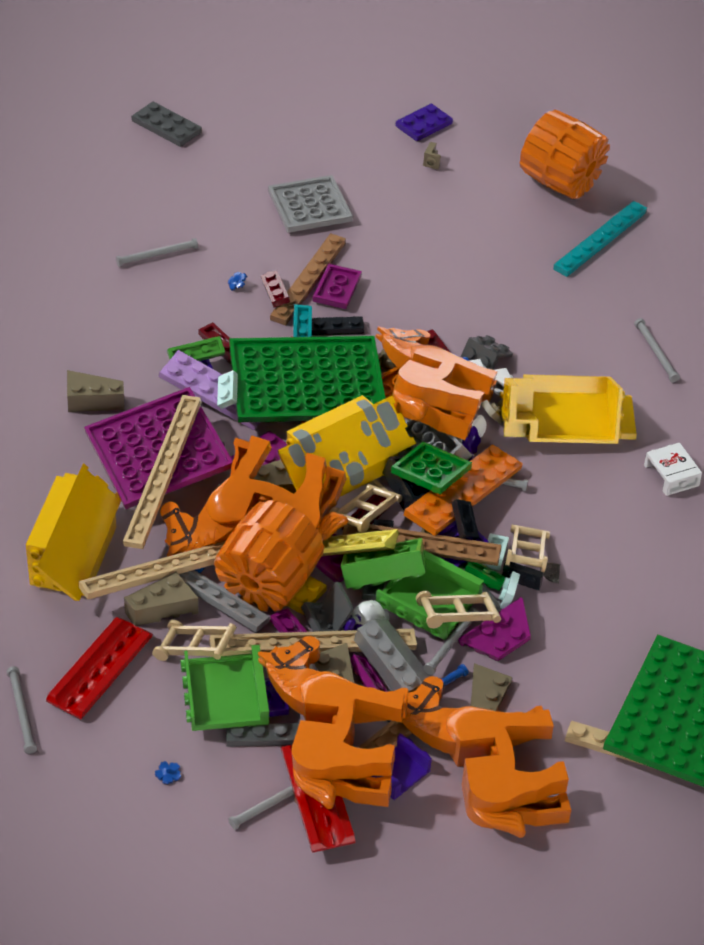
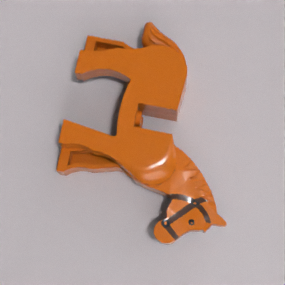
(435, 383)
(242, 492)
(331, 706)
(484, 745)

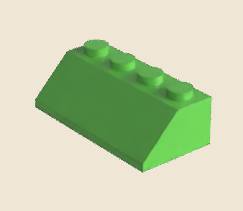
(384, 565)

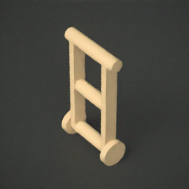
(374, 511)
(511, 557)
(435, 620)
(175, 627)

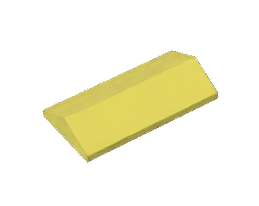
(360, 542)

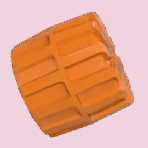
(564, 154)
(269, 555)

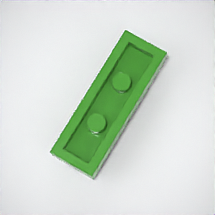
(201, 349)

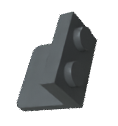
(486, 350)
(331, 613)

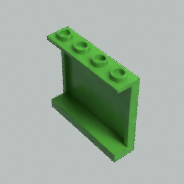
(440, 580)
(225, 691)

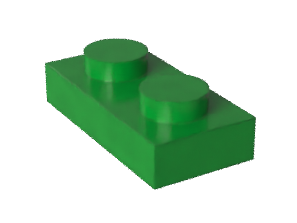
(491, 578)

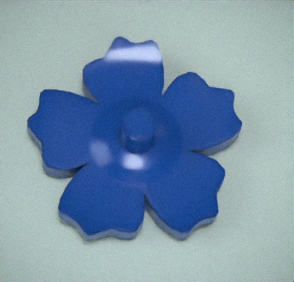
(237, 280)
(168, 773)

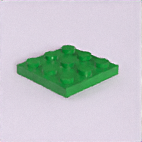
(431, 467)

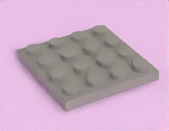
(310, 203)

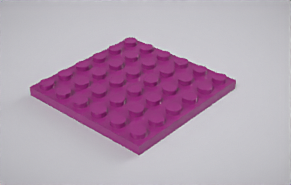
(133, 439)

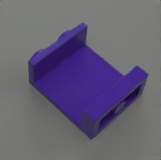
(409, 766)

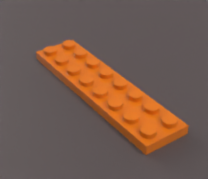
(487, 473)

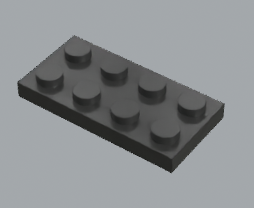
(166, 124)

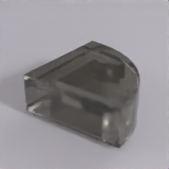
(552, 572)

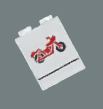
(675, 468)

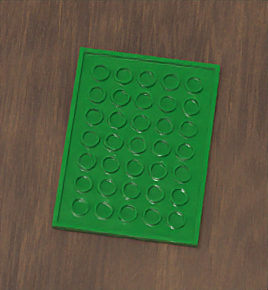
(303, 375)
(665, 713)

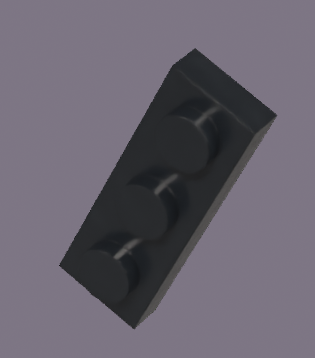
(337, 325)

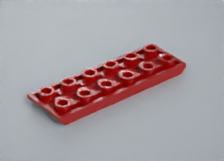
(98, 667)
(323, 826)

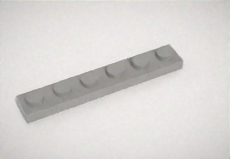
(225, 601)

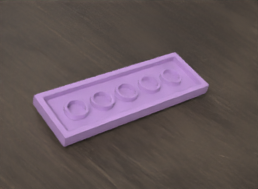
(188, 372)

